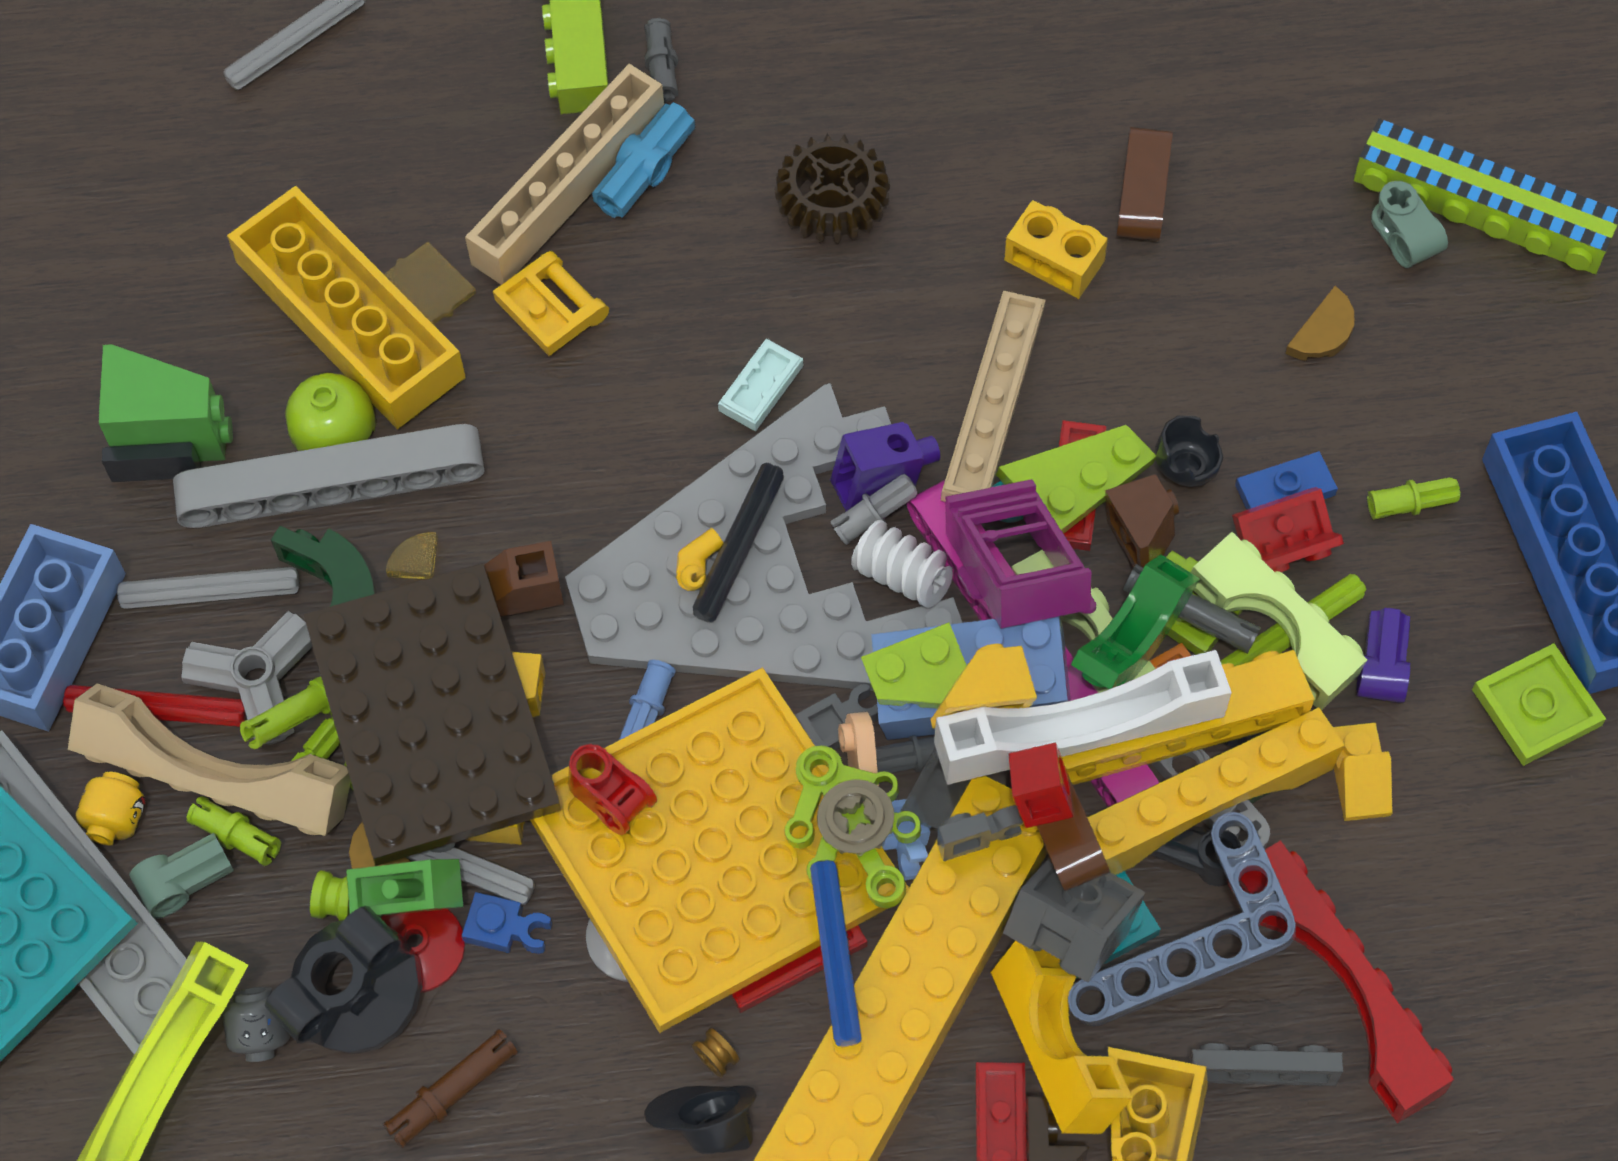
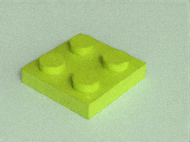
(1538, 704)

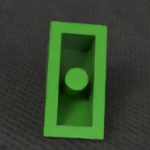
(406, 887)

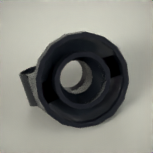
(374, 1004)

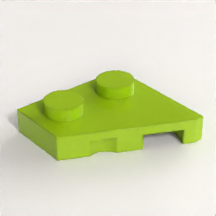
(916, 669)

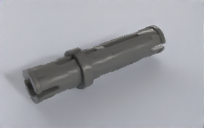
(1211, 618)

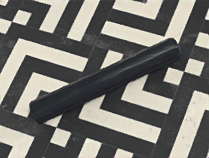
(738, 542)

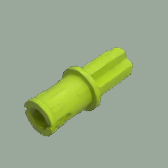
(1412, 497)

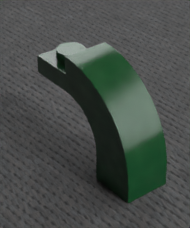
(330, 560)

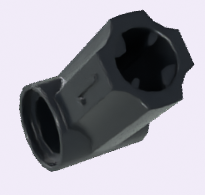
(1191, 852)

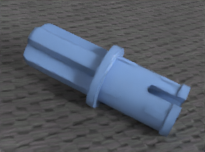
(649, 697)

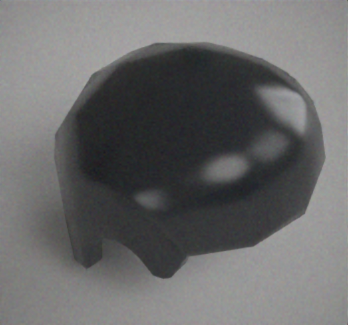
(1188, 452)

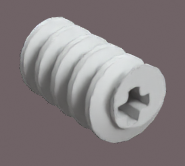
(902, 565)

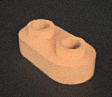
(858, 741)

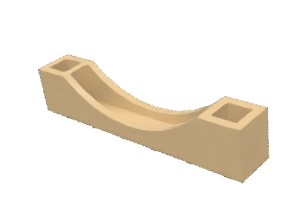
(124, 733)

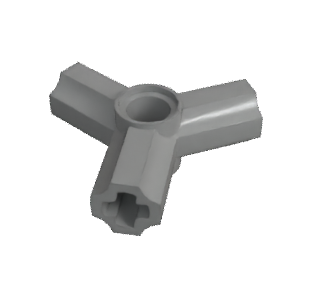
(227, 667)

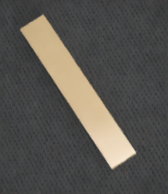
(994, 394)

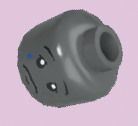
(251, 1027)

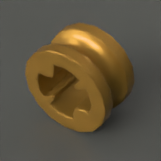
(715, 1052)

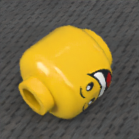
(110, 808)

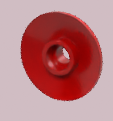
(441, 946)

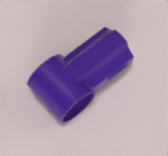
(1386, 669)

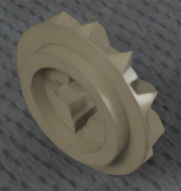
(847, 798)

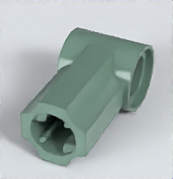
(168, 881)

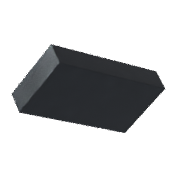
(149, 461)

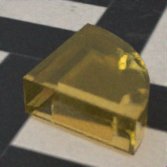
(414, 557)

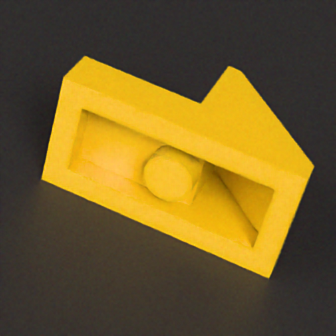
(1363, 773)

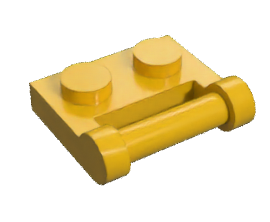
(541, 311)

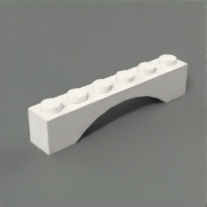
(1165, 699)

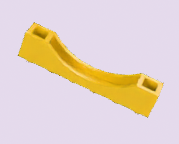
(1262, 765)

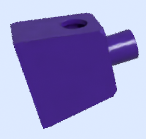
(878, 456)

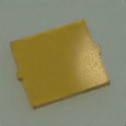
(430, 283)

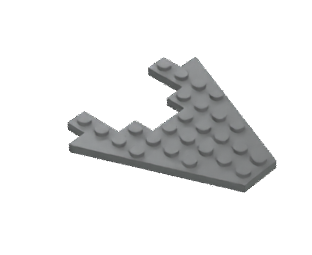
(639, 612)

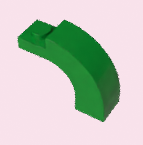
(1138, 626)

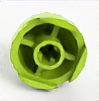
(329, 412)

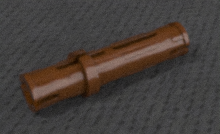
(450, 1088)

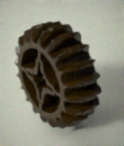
(831, 204)

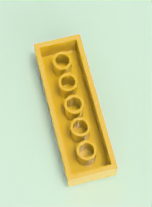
(347, 306)

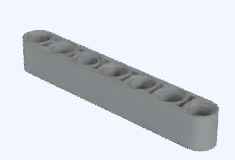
(328, 476)

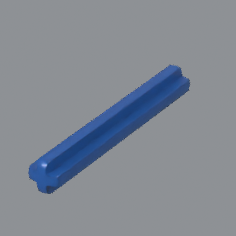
(835, 954)

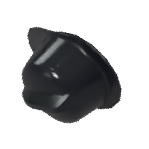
(706, 1115)

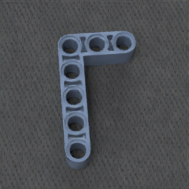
(1201, 943)

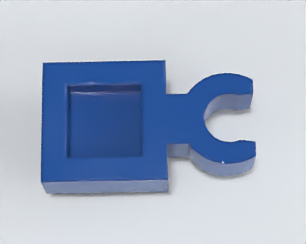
(498, 922)

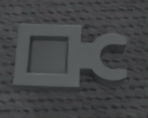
(824, 717)
(969, 833)

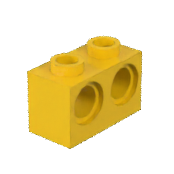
(1050, 256)

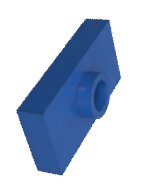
(1286, 480)

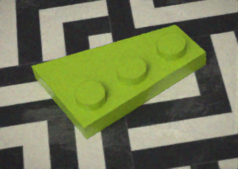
(1077, 474)

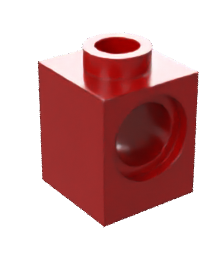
(1040, 785)

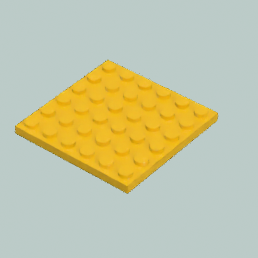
(705, 878)

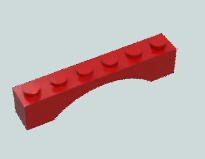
(1401, 1062)

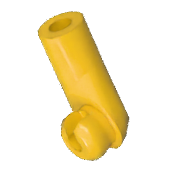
(692, 560)

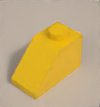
(991, 679)

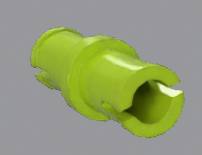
(233, 830)

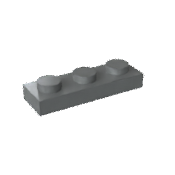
(1268, 1065)

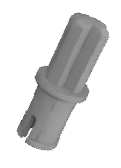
(874, 507)

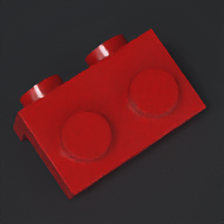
(1289, 529)

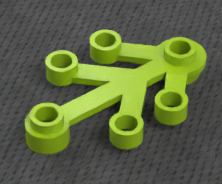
(811, 793)

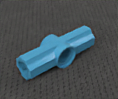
(643, 160)

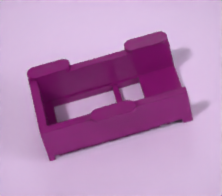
(1023, 596)

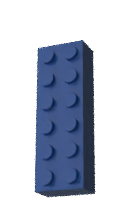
(1567, 535)

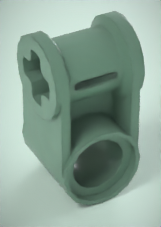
(1407, 228)

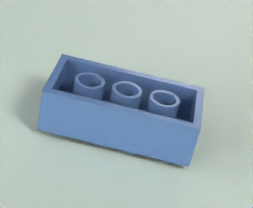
(48, 619)
(1044, 653)

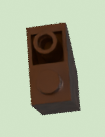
(524, 579)

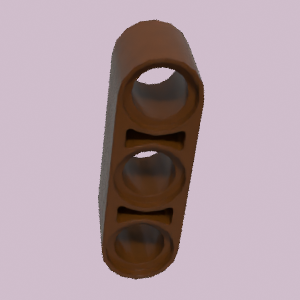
(1144, 184)
(1074, 847)

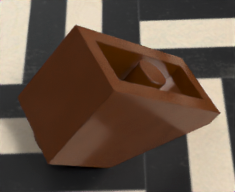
(1142, 518)

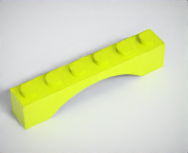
(164, 1054)

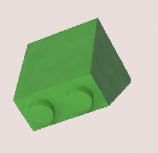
(160, 404)

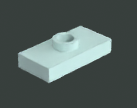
(760, 384)

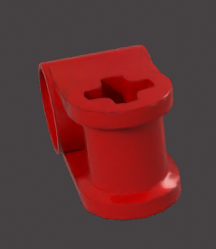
(614, 795)

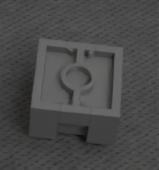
(1077, 924)

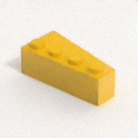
(1164, 1109)

